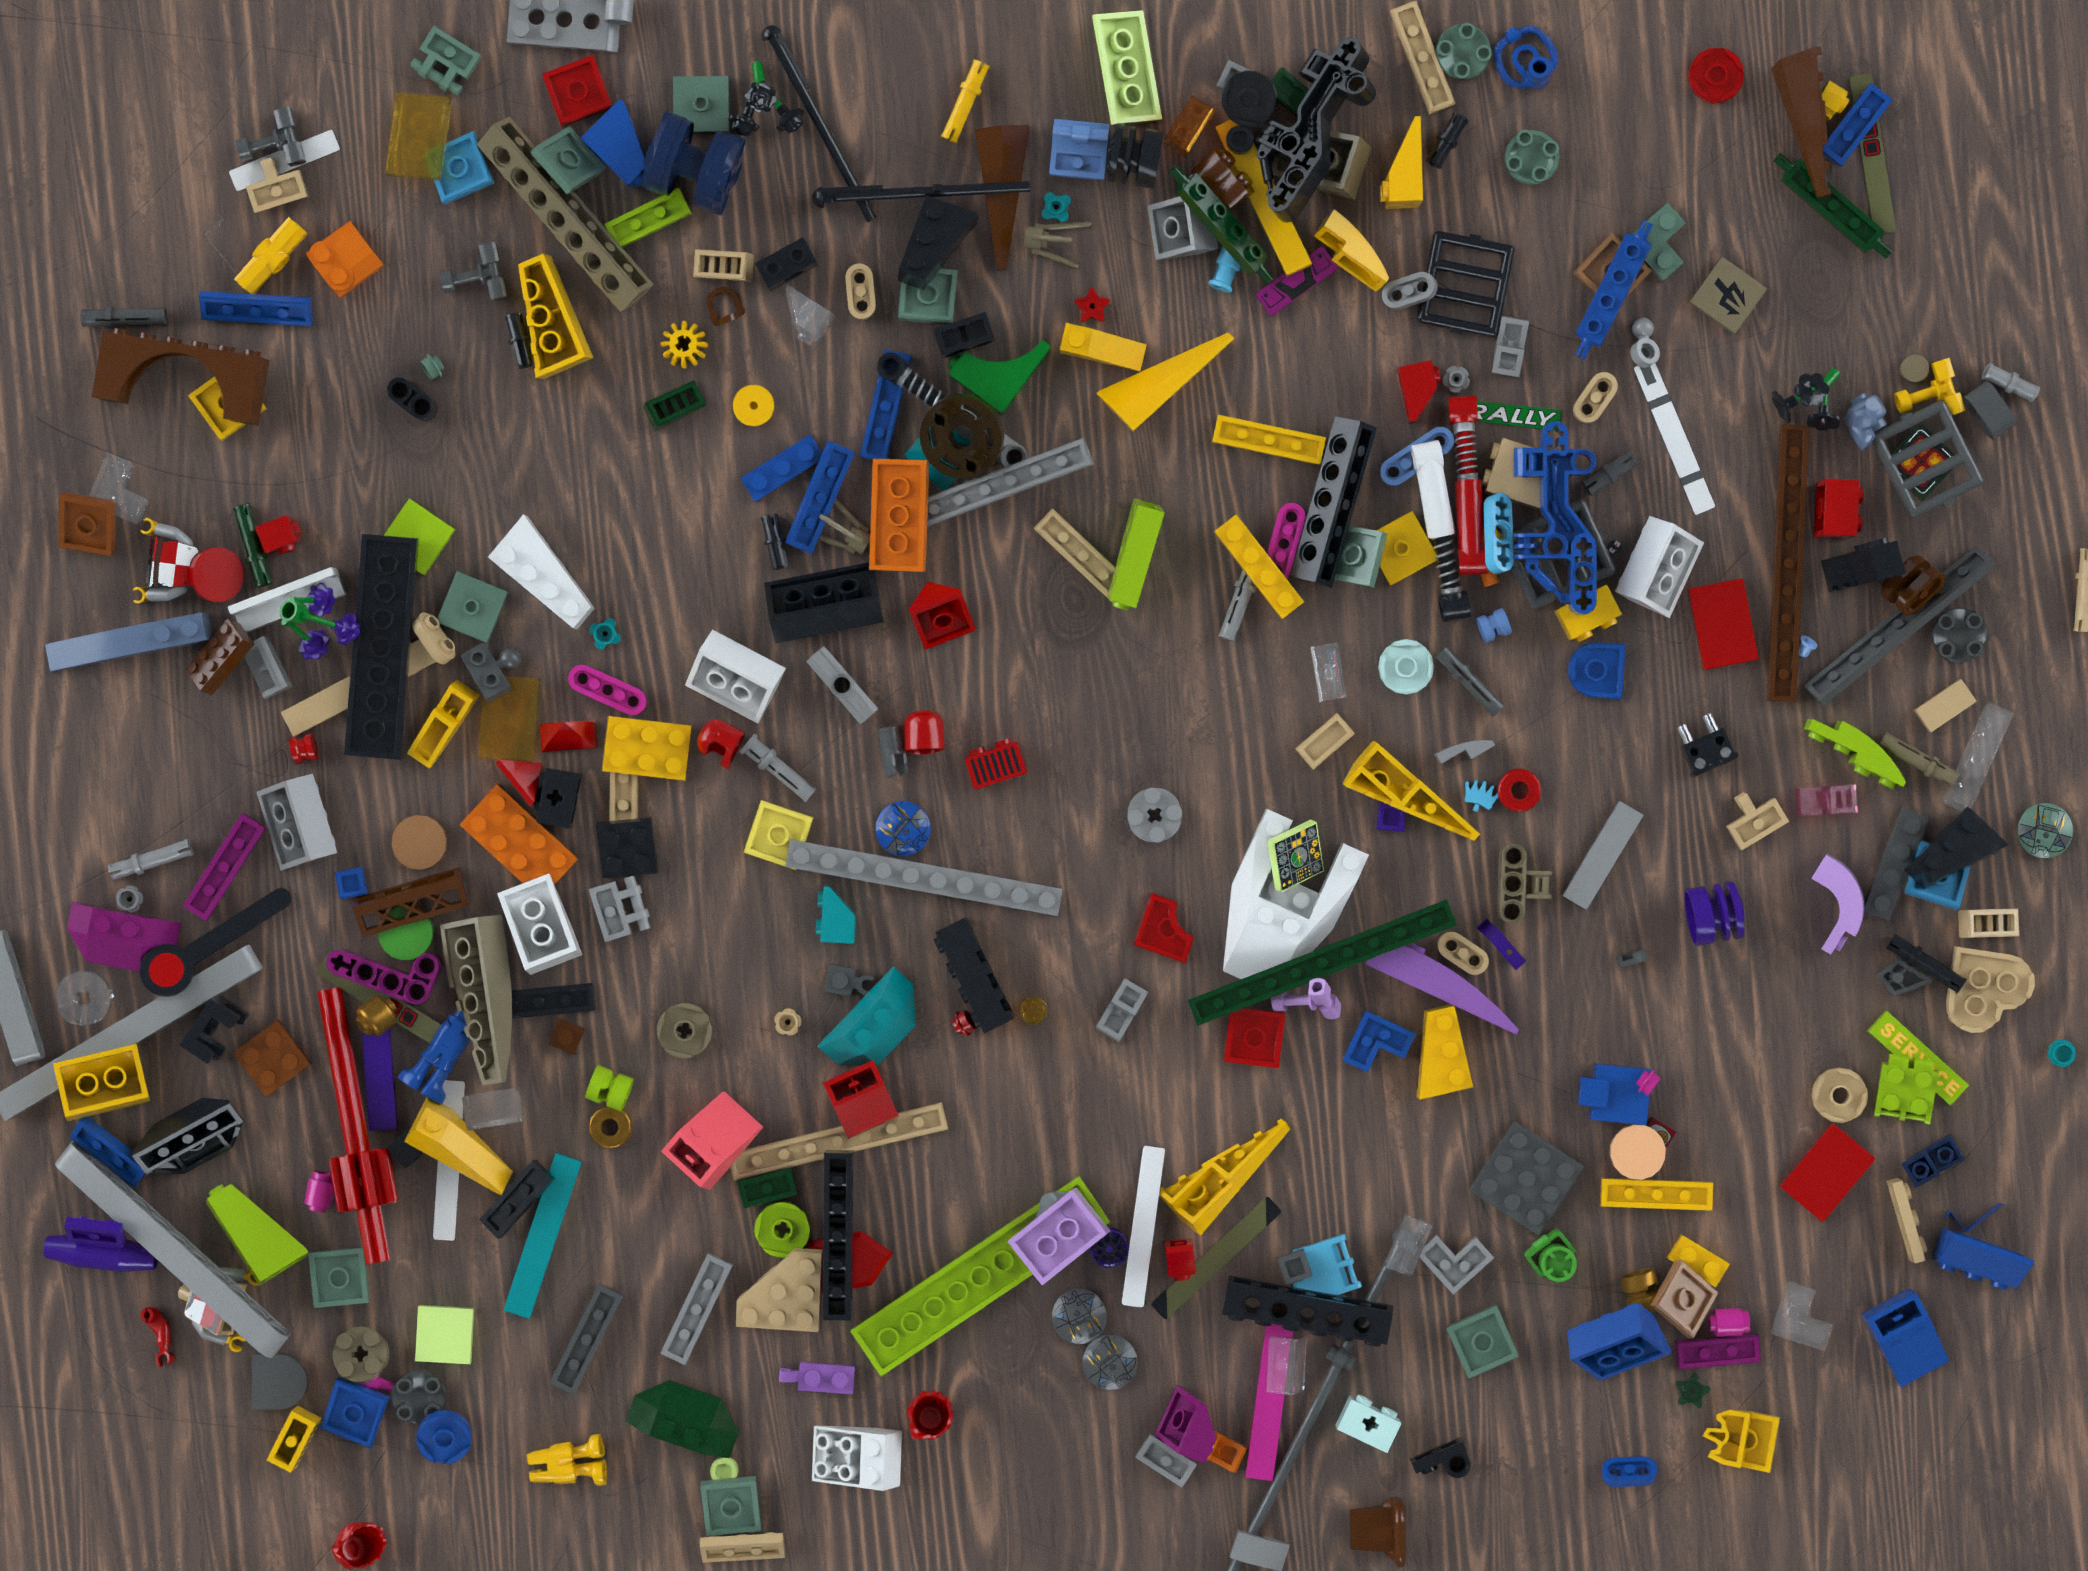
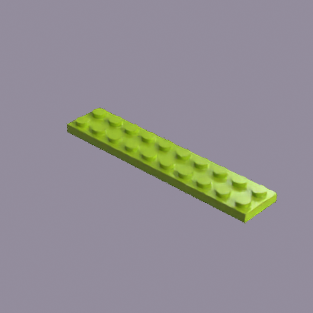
(951, 1293)

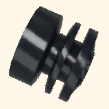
(1135, 156)

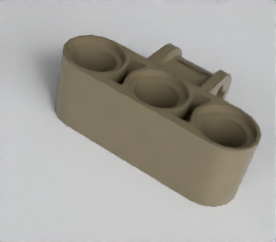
(1527, 887)

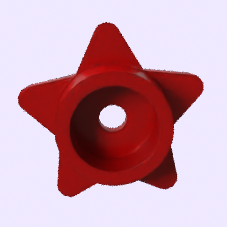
(1092, 298)

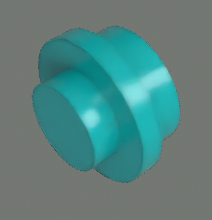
(2061, 1053)

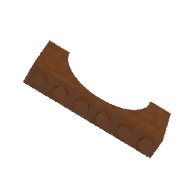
(127, 357)

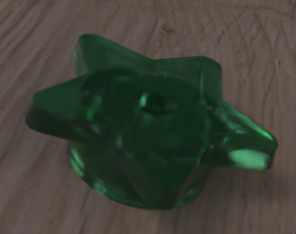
(1685, 1387)

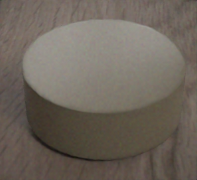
(1914, 368)

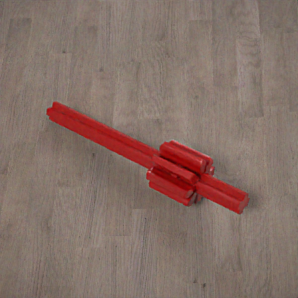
(363, 1176)

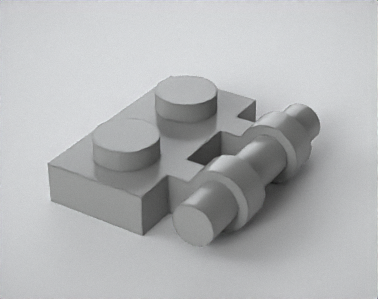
(611, 910)

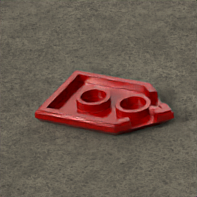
(868, 1258)

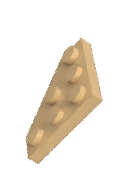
(785, 1295)

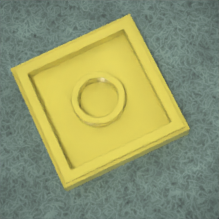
(773, 830)

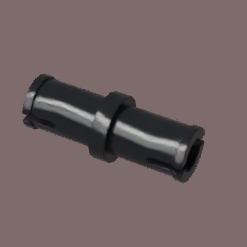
(1447, 140)

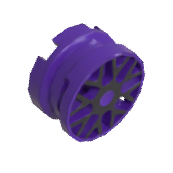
(1110, 1250)

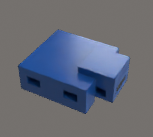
(1614, 1094)

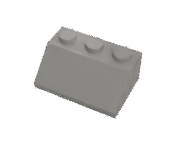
(296, 821)

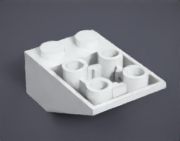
(857, 1456)

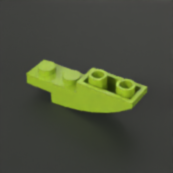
(1866, 754)

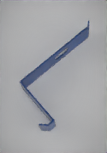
(1977, 1221)

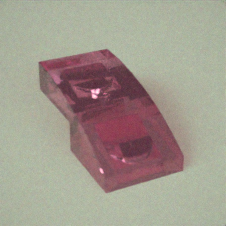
(1826, 800)

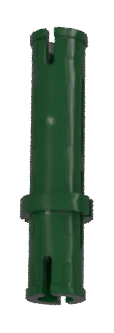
(255, 557)

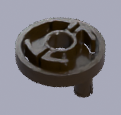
(973, 457)

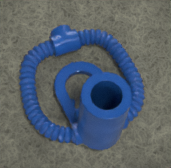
(1539, 67)

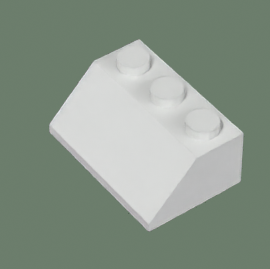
(1659, 566)
(735, 676)

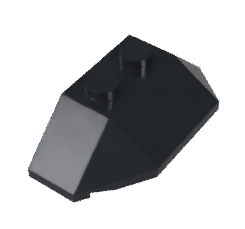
(189, 1137)

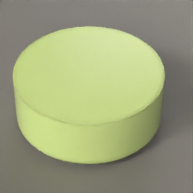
(724, 1468)

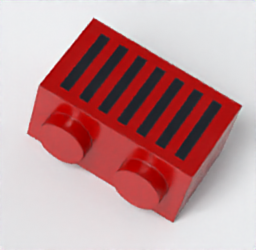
(995, 764)

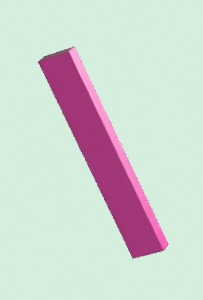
(1266, 1417)

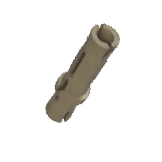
(1929, 765)

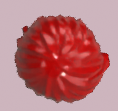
(929, 1415)
(359, 1545)

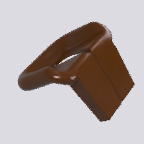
(1373, 1529)

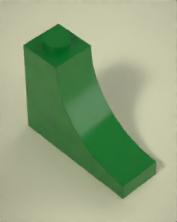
(997, 381)

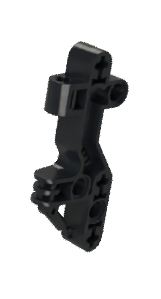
(1333, 81)

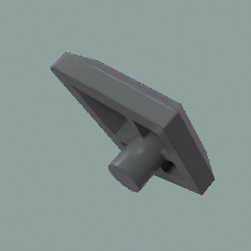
(1901, 978)

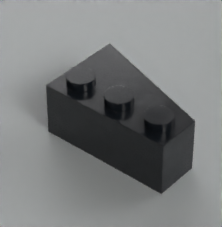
(933, 240)
(1956, 847)

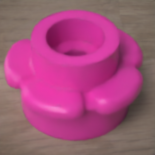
(1648, 1082)

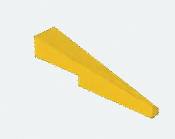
(1148, 390)
(1387, 780)

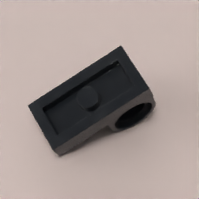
(1427, 1461)

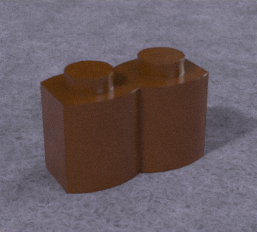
(1224, 178)

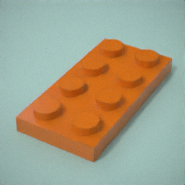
(899, 515)
(517, 838)

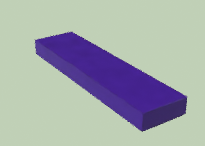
(380, 1081)

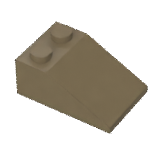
(1347, 166)

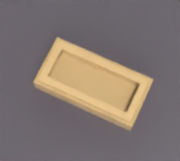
(1945, 705)
(1325, 741)

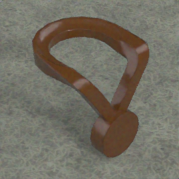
(738, 304)

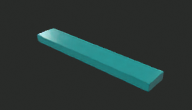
(542, 1236)

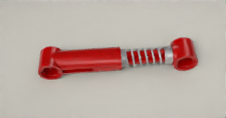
(1468, 488)

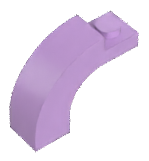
(1847, 890)

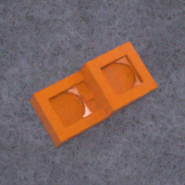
(1227, 1452)

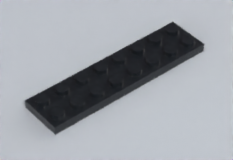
(382, 646)

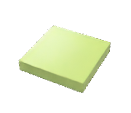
(444, 1334)

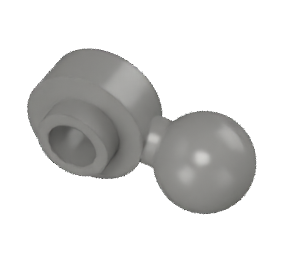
(1644, 351)

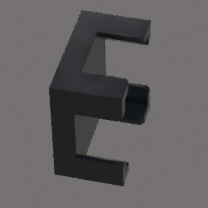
(198, 1040)

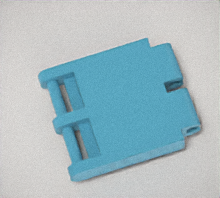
(1328, 1267)

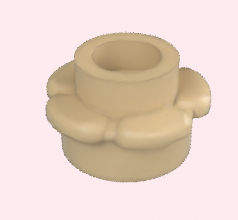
(782, 1027)

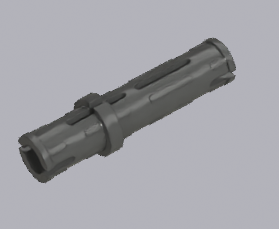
(120, 317)
(1493, 704)

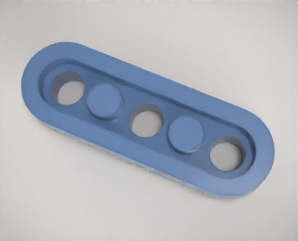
(1403, 462)

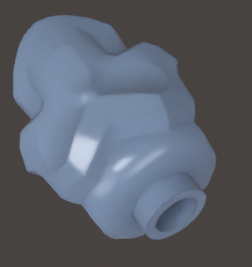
(1865, 419)

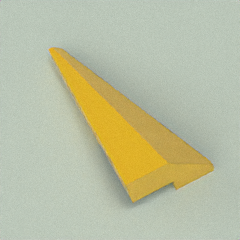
(1206, 1192)

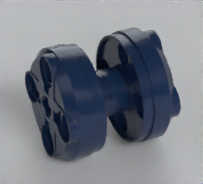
(674, 156)

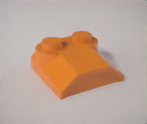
(344, 259)

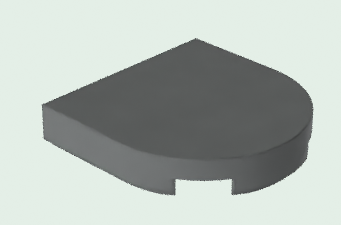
(277, 1382)

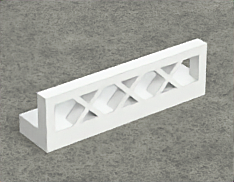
(265, 607)

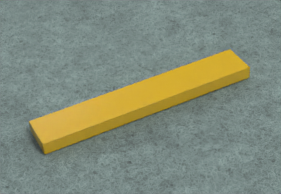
(1281, 235)

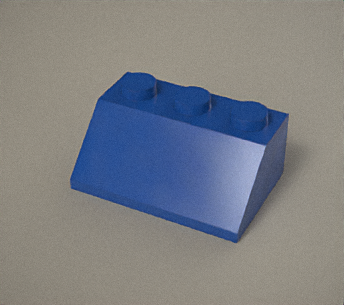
(1981, 1259)
(1617, 1342)

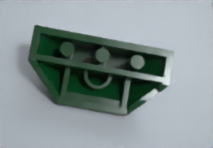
(685, 1418)

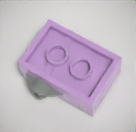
(1059, 1234)

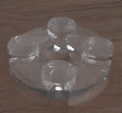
(68, 999)

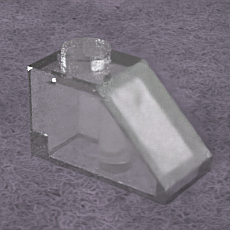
(808, 317)

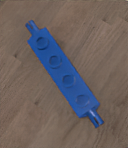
(1613, 289)

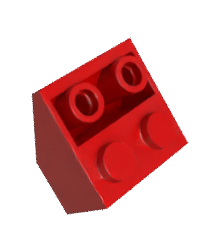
(860, 1099)

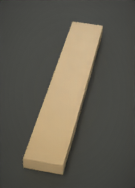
(335, 698)

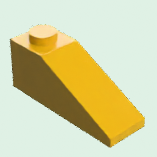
(1102, 347)

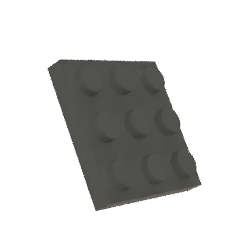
(1526, 1177)

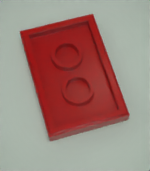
(1723, 624)
(1827, 1172)

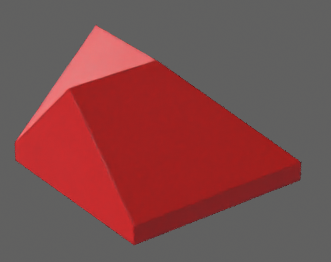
(940, 615)

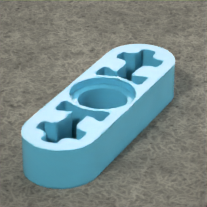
(1491, 520)

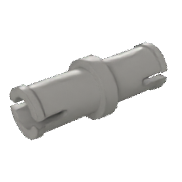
(2010, 382)

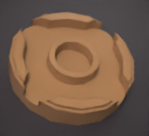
(419, 842)

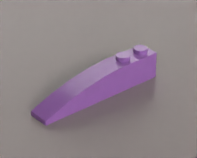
(1428, 975)

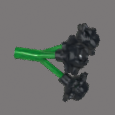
(761, 98)

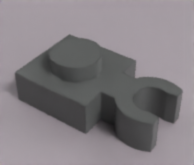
(843, 980)

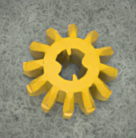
(693, 346)

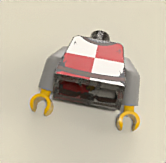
(167, 563)

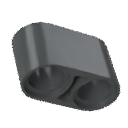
(1989, 410)

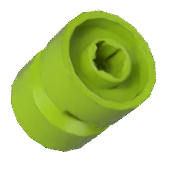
(609, 1088)

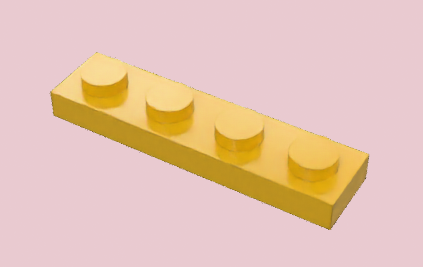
(1269, 439)
(1258, 566)
(1656, 1194)

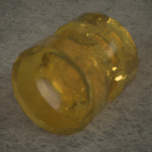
(1032, 1014)

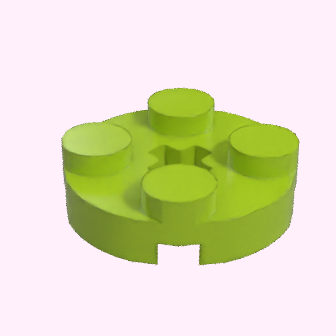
(773, 1215)

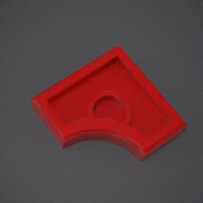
(1161, 931)

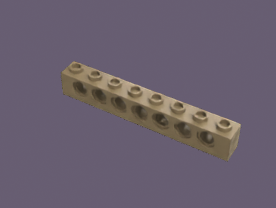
(565, 216)

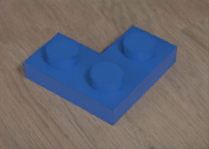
(1375, 1033)

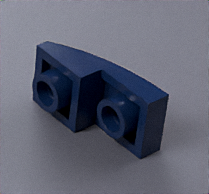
(1932, 1160)

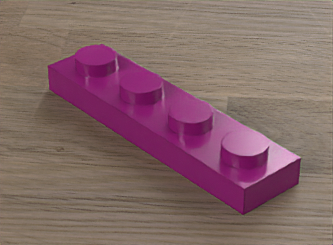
(224, 866)

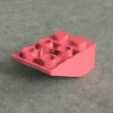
(712, 1140)

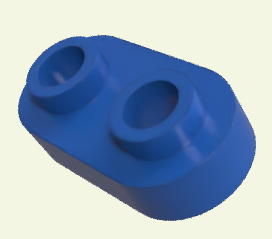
(1628, 1471)

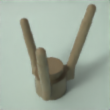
(1038, 238)
(857, 538)

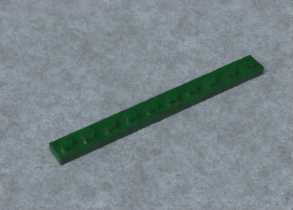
(1322, 962)

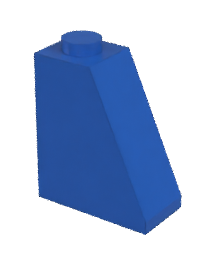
(617, 144)

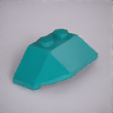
(874, 1023)

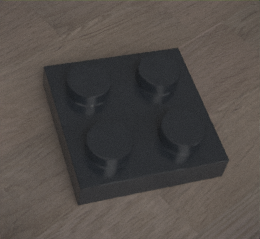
(627, 847)

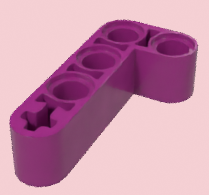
(381, 972)

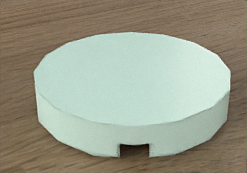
(1405, 666)

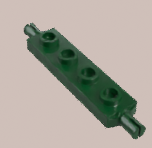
(1835, 208)
(1222, 223)

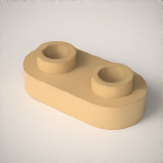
(860, 292)
(1594, 398)
(433, 638)
(1462, 952)

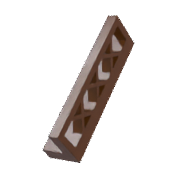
(408, 892)

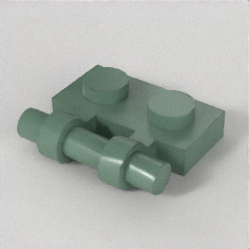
(450, 53)

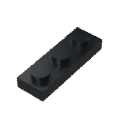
(517, 1199)

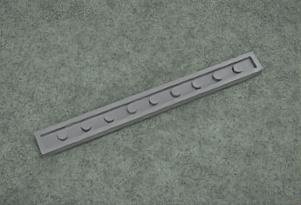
(924, 877)

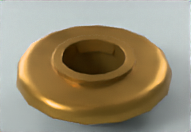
(605, 1140)

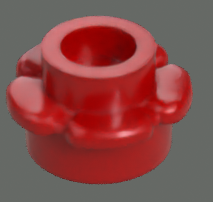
(963, 1023)

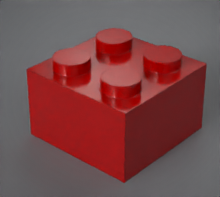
(1837, 509)

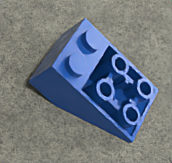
(1905, 1336)

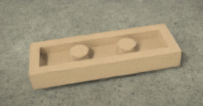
(1907, 1220)
(742, 1547)

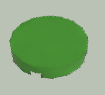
(408, 940)

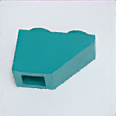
(837, 920)

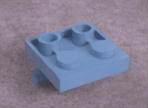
(1079, 149)

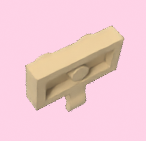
(276, 189)
(1756, 822)

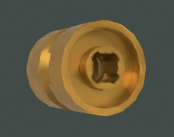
(1640, 1287)

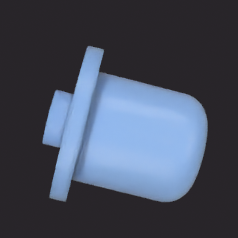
(1806, 646)

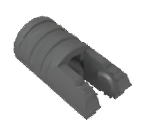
(892, 751)

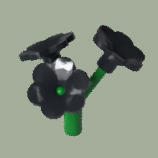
(1811, 390)

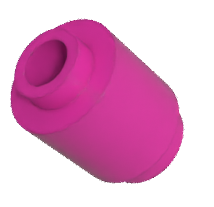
(319, 1191)
(1729, 1322)

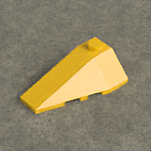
(446, 1138)

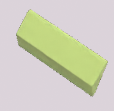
(1127, 68)

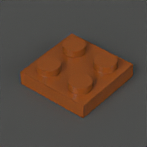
(87, 524)
(272, 1058)

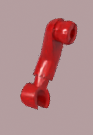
(162, 1329)

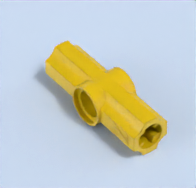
(270, 256)

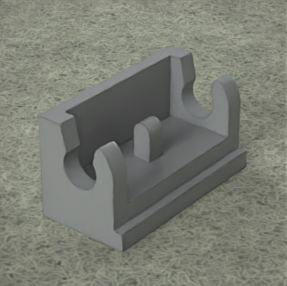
(267, 668)

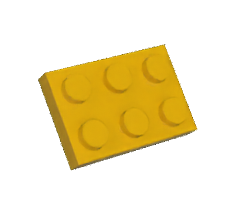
(646, 748)

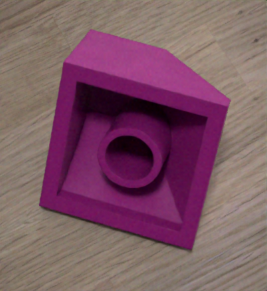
(1187, 1426)

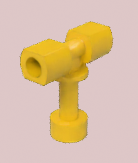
(1941, 389)

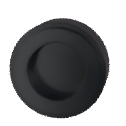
(1240, 139)

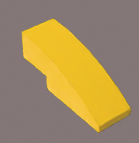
(1352, 250)
(443, 723)

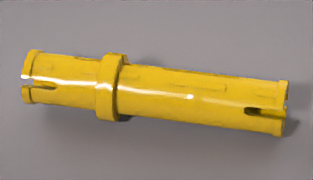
(965, 101)

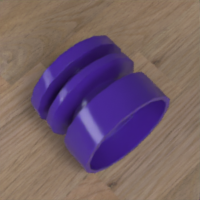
(1714, 913)

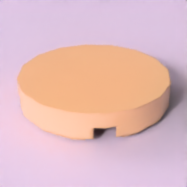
(1637, 1151)

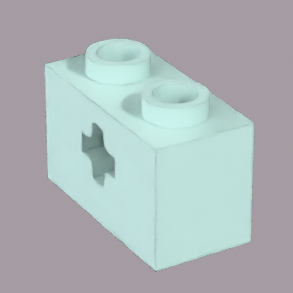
(1378, 1435)

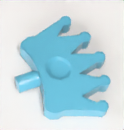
(1479, 797)

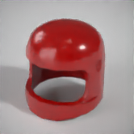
(924, 733)
(720, 738)

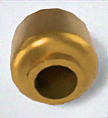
(376, 1016)

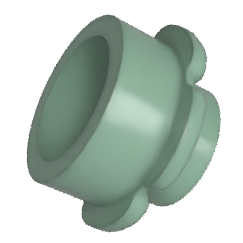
(432, 366)

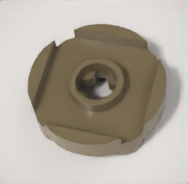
(698, 1021)
(372, 1365)

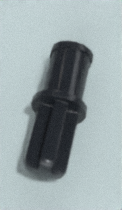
(519, 339)
(774, 541)

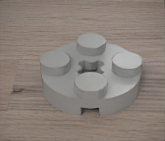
(1170, 813)

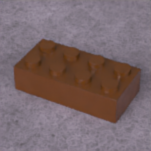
(219, 656)

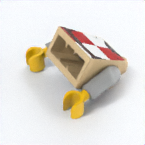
(205, 1320)

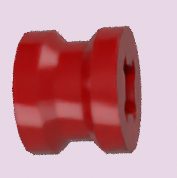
(303, 749)

